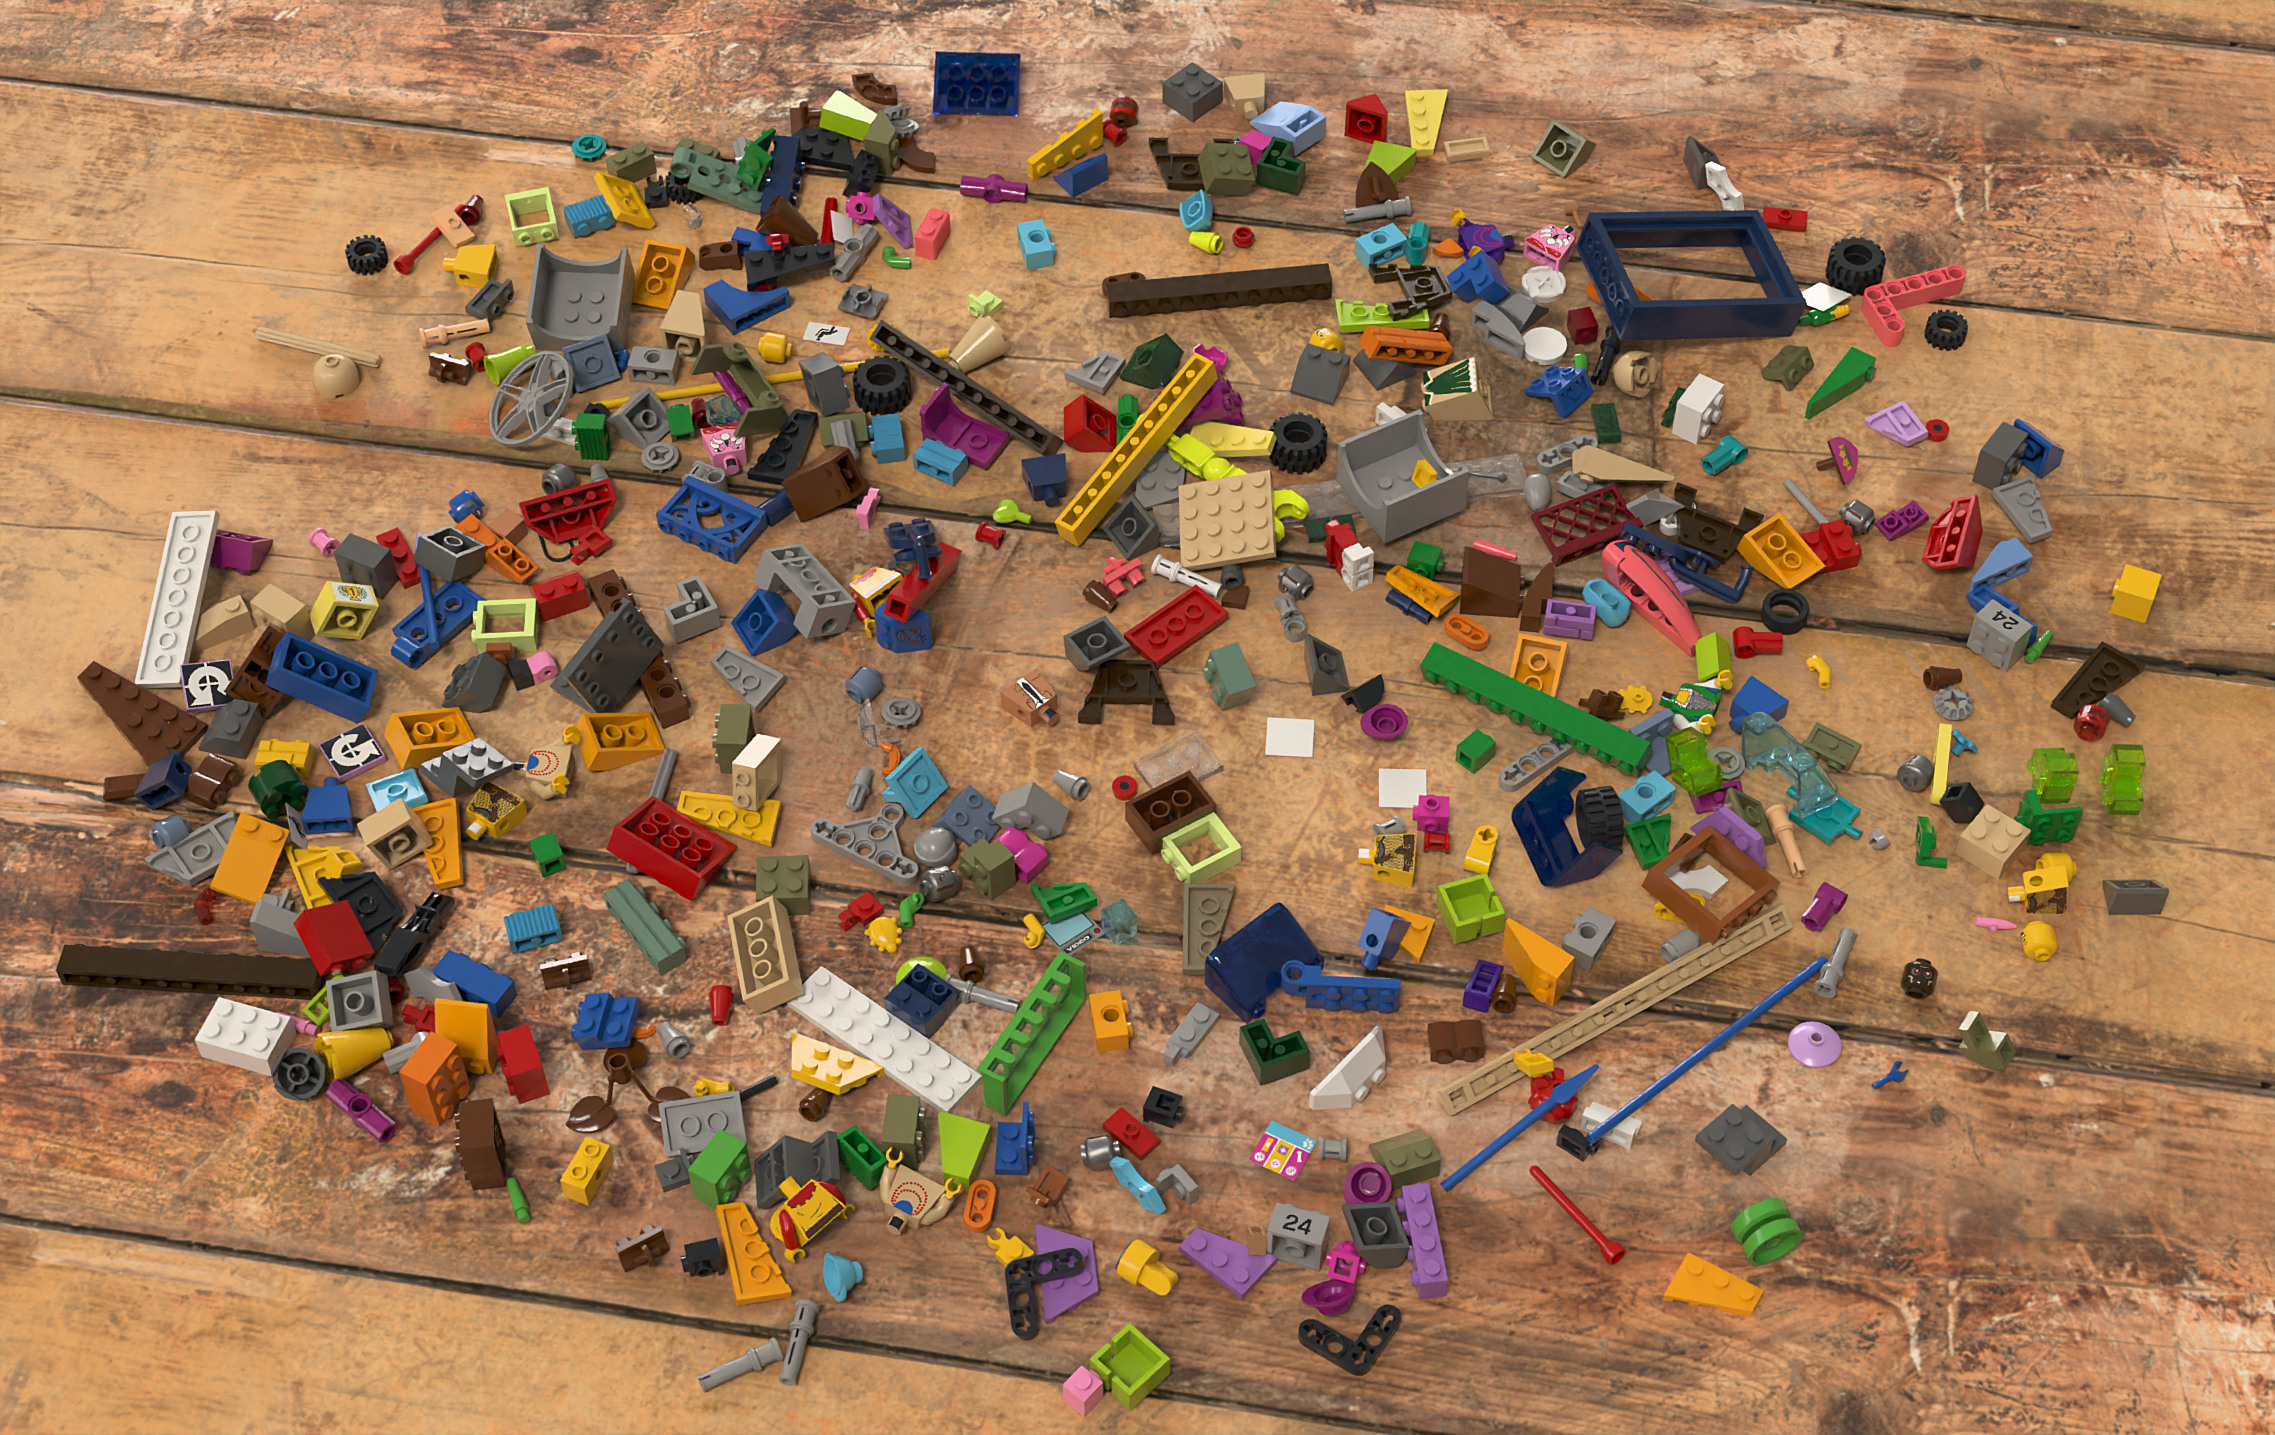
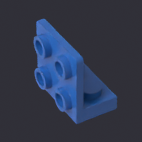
(1564, 385)
(1015, 1145)

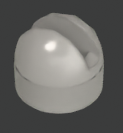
(1880, 839)

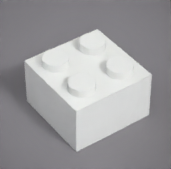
(1698, 409)

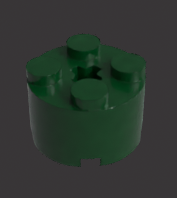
(276, 785)

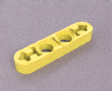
(1940, 763)

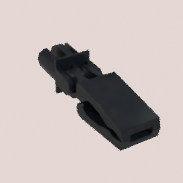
(410, 940)

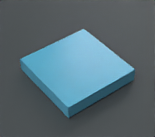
(400, 785)

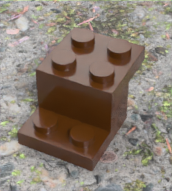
(252, 675)

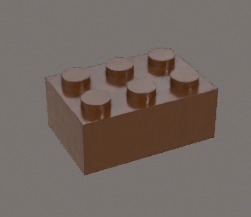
(1168, 809)
(481, 1144)

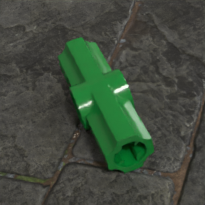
(1126, 415)

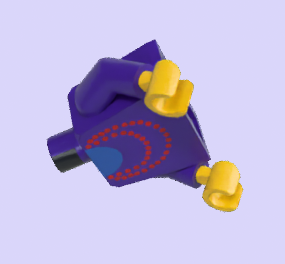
(1480, 237)

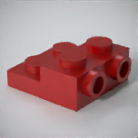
(1834, 546)

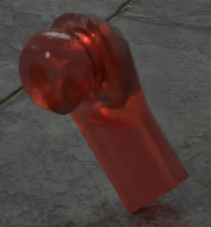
(203, 905)

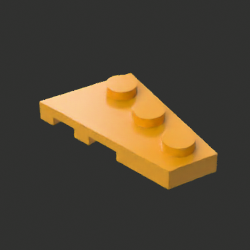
(1422, 590)
(1711, 1286)

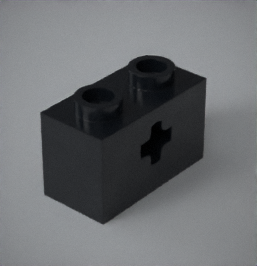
(861, 174)

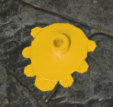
(1636, 699)
(884, 934)

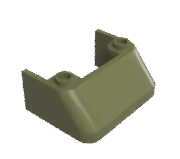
(768, 410)

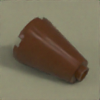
(785, 219)

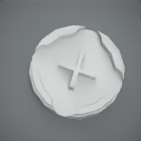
(1543, 284)
(1544, 345)

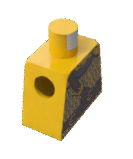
(494, 811)
(1392, 858)
(2042, 891)

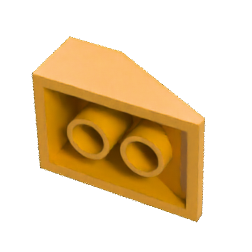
(661, 273)
(1779, 553)
(1539, 663)
(426, 734)
(617, 739)
(249, 858)
(1540, 964)
(470, 1028)

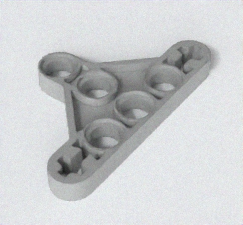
(861, 837)

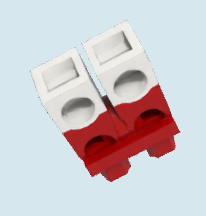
(1348, 556)

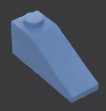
(2004, 563)

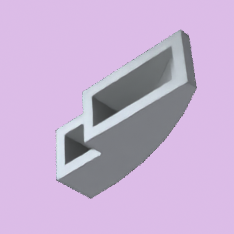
(1498, 329)

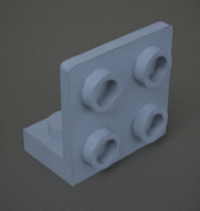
(1654, 730)
(969, 817)

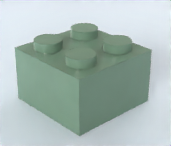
(1229, 677)

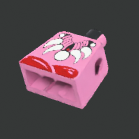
(1550, 246)
(725, 449)

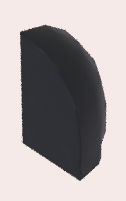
(1366, 694)

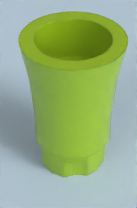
(502, 363)

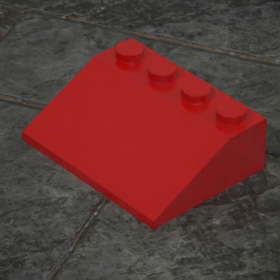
(670, 847)

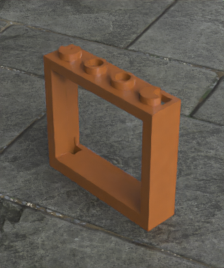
(1691, 911)

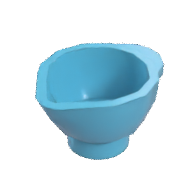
(840, 1275)

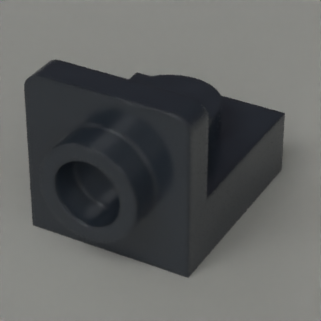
(1576, 1143)

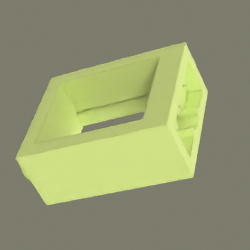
(539, 201)
(509, 608)
(1213, 826)

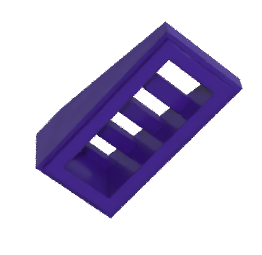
(1481, 986)

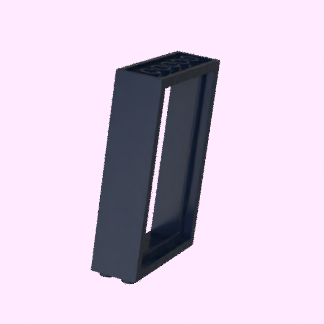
(1690, 318)

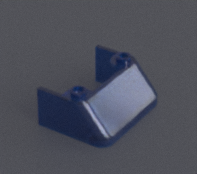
(1546, 838)

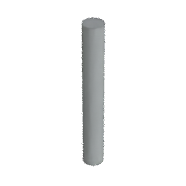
(1804, 501)

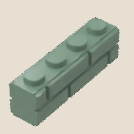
(645, 927)

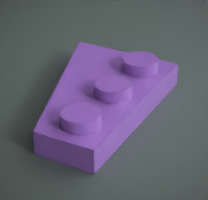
(1227, 1261)

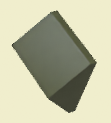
(1751, 812)

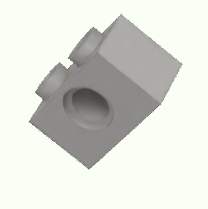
(653, 365)
(1592, 925)

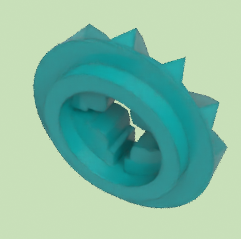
(585, 142)

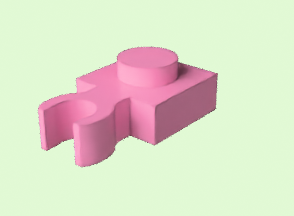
(867, 510)

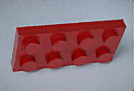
(1176, 626)

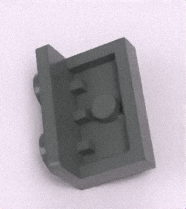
(490, 299)

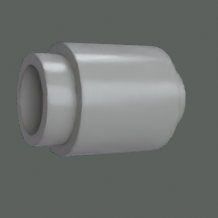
(1679, 945)

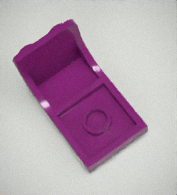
(1217, 403)
(947, 423)

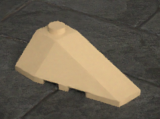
(1602, 466)
(221, 623)

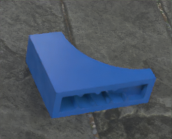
(741, 308)

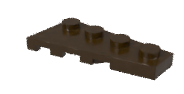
(2095, 679)

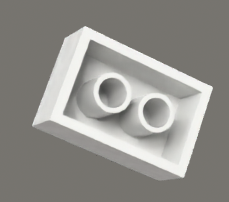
(245, 1036)

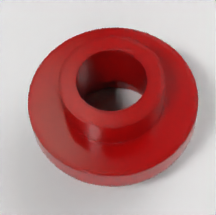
(1243, 237)

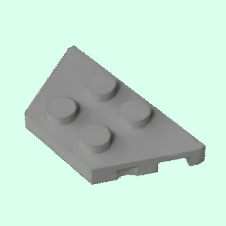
(1160, 481)
(197, 854)

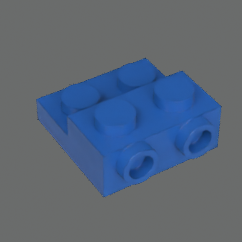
(605, 1021)

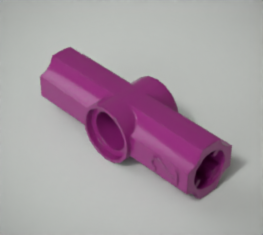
(994, 188)
(370, 1119)

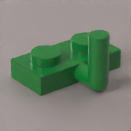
(1925, 841)

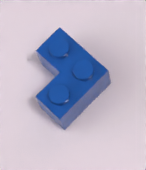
(1478, 277)

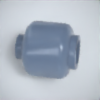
(863, 684)
(170, 831)

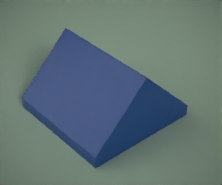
(1084, 175)

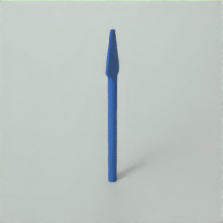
(428, 604)
(1560, 1095)

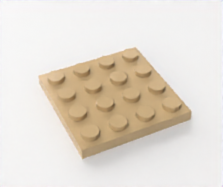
(1227, 521)

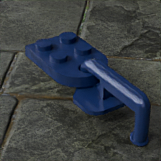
(914, 540)
(1678, 556)

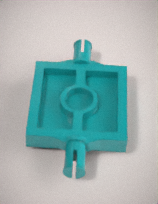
(1830, 821)

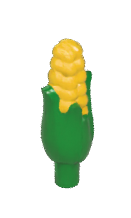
(1818, 317)

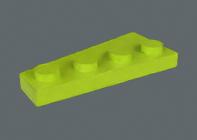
(1357, 317)

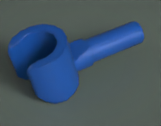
(1894, 1075)

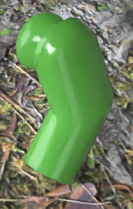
(893, 260)
(1581, 361)
(909, 907)

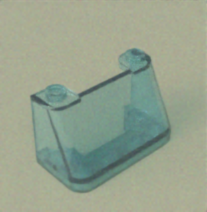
(1771, 746)

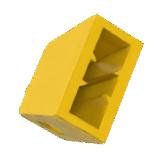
(473, 265)

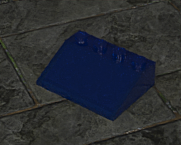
(977, 83)

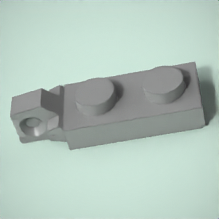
(1190, 1033)

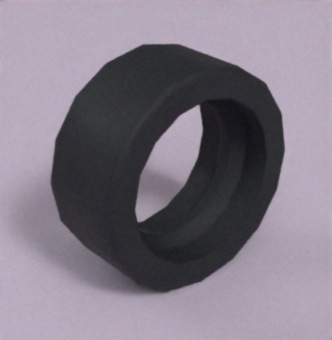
(1784, 597)

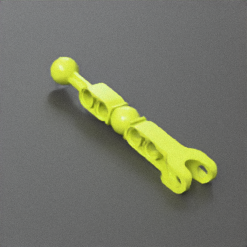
(1205, 463)

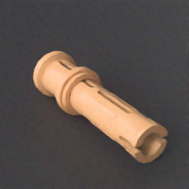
(442, 334)
(1784, 832)

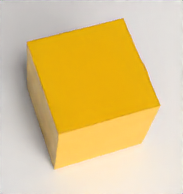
(2134, 593)

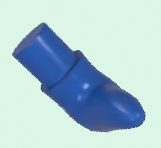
(623, 358)

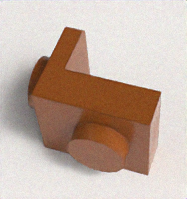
(501, 651)
(1049, 1187)

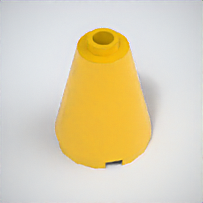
(351, 1050)

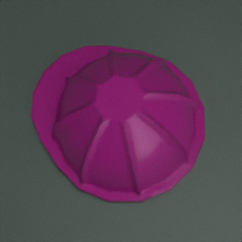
(1384, 722)
(1367, 1184)
(1330, 1297)

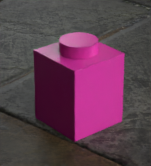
(1256, 144)

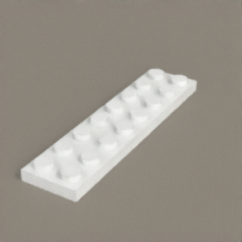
(177, 598)
(886, 1040)

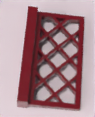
(1588, 544)

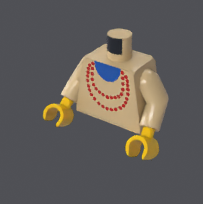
(550, 767)
(912, 1197)

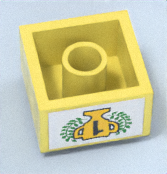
(343, 610)

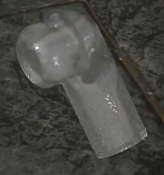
(695, 215)

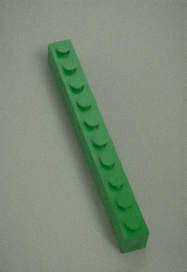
(1536, 709)

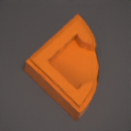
(1448, 248)

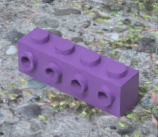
(1422, 1233)

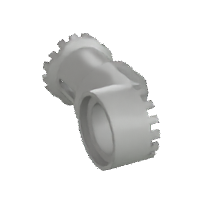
(1295, 620)

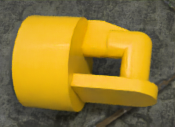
(1141, 1267)

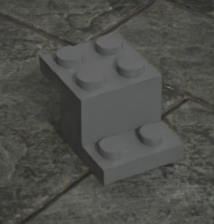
(466, 767)
(1740, 1139)
(795, 1159)

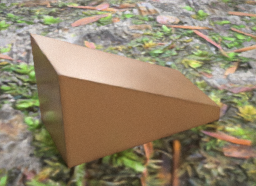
(1256, 1240)

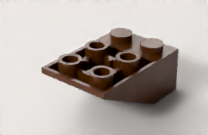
(824, 483)

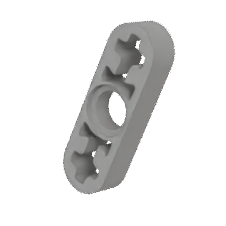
(1562, 462)

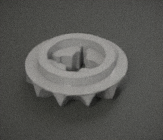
(895, 111)
(905, 127)
(662, 450)
(900, 705)
(1948, 709)
(1730, 756)

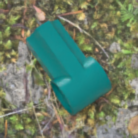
(1417, 243)
(1727, 452)

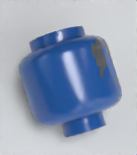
(464, 505)

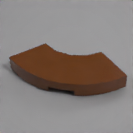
(874, 90)
(915, 157)

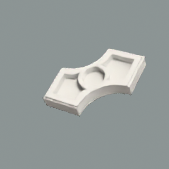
(1719, 181)
(1704, 881)

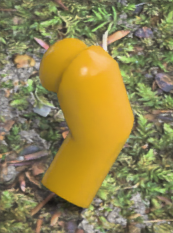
(1817, 663)
(1035, 933)
(709, 1087)

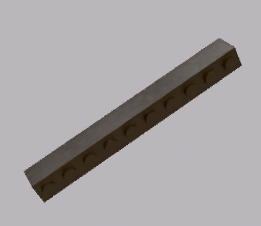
(1218, 290)
(966, 389)
(189, 972)

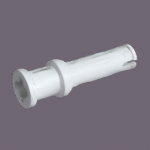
(1176, 573)

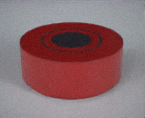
(1937, 430)
(1124, 788)

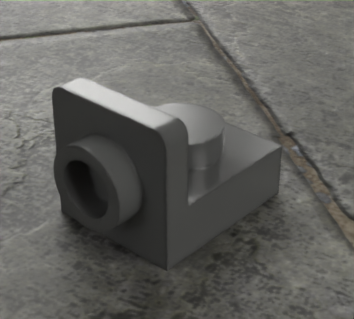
(674, 1172)

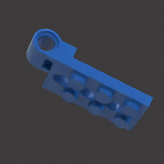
(415, 651)
(1340, 992)

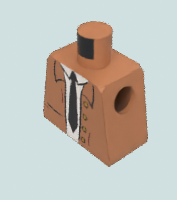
(1031, 700)

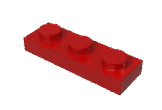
(403, 558)

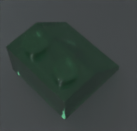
(1153, 363)

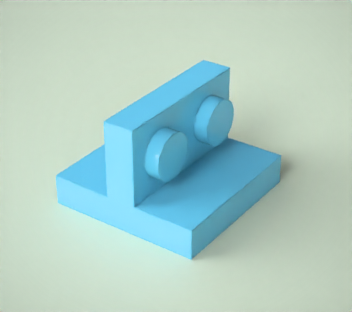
(915, 783)

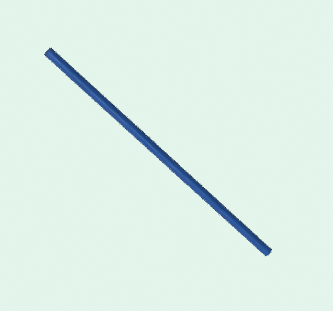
(1705, 1050)

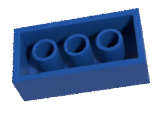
(321, 677)

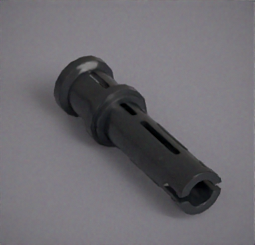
(1609, 347)

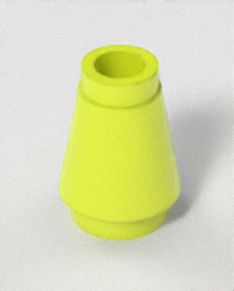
(1207, 241)

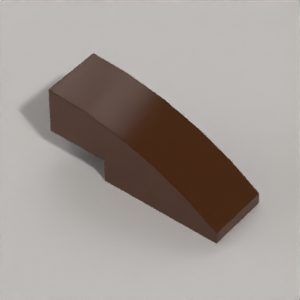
(1536, 599)

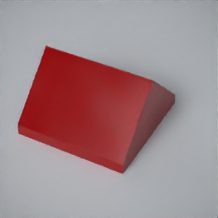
(1366, 119)

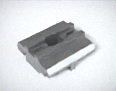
(863, 301)

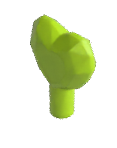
(1009, 512)

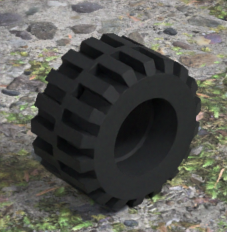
(1855, 265)
(882, 385)
(1303, 430)
(1599, 816)

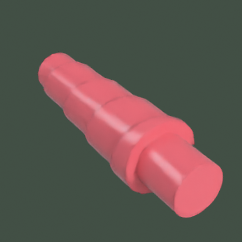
(1494, 550)

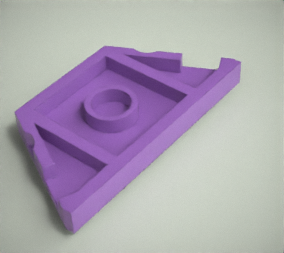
(1737, 832)
(1068, 1292)

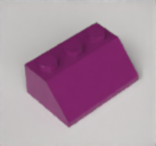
(239, 551)

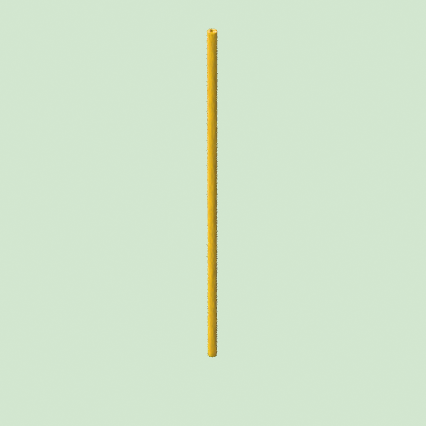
(716, 387)

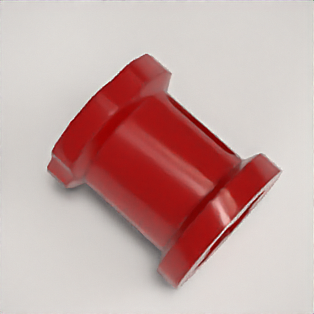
(1114, 133)
(476, 353)
(990, 535)
(1436, 841)

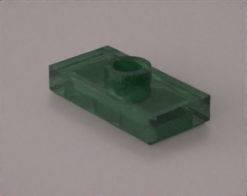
(1605, 423)
(1316, 527)

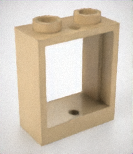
(757, 772)

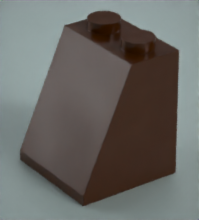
(1490, 585)

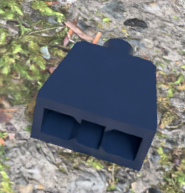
(1045, 478)
(164, 781)

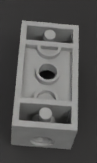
(824, 602)

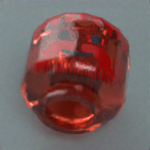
(2091, 723)

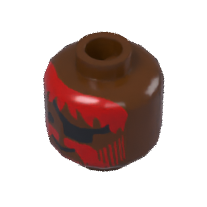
(1124, 111)

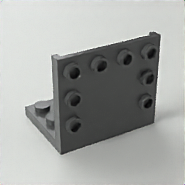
(609, 661)

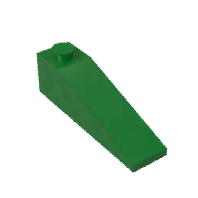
(1844, 380)

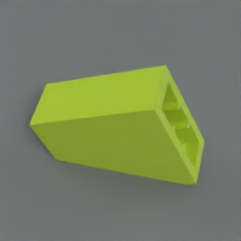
(846, 116)
(1393, 159)
(962, 1148)

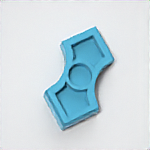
(1143, 1191)

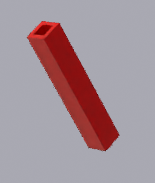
(913, 592)

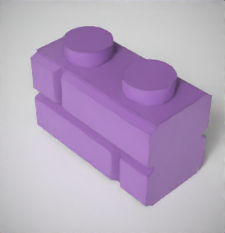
(1569, 619)

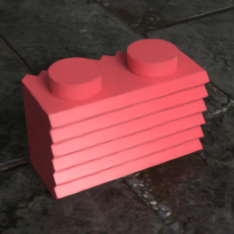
(932, 234)

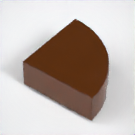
(1235, 597)

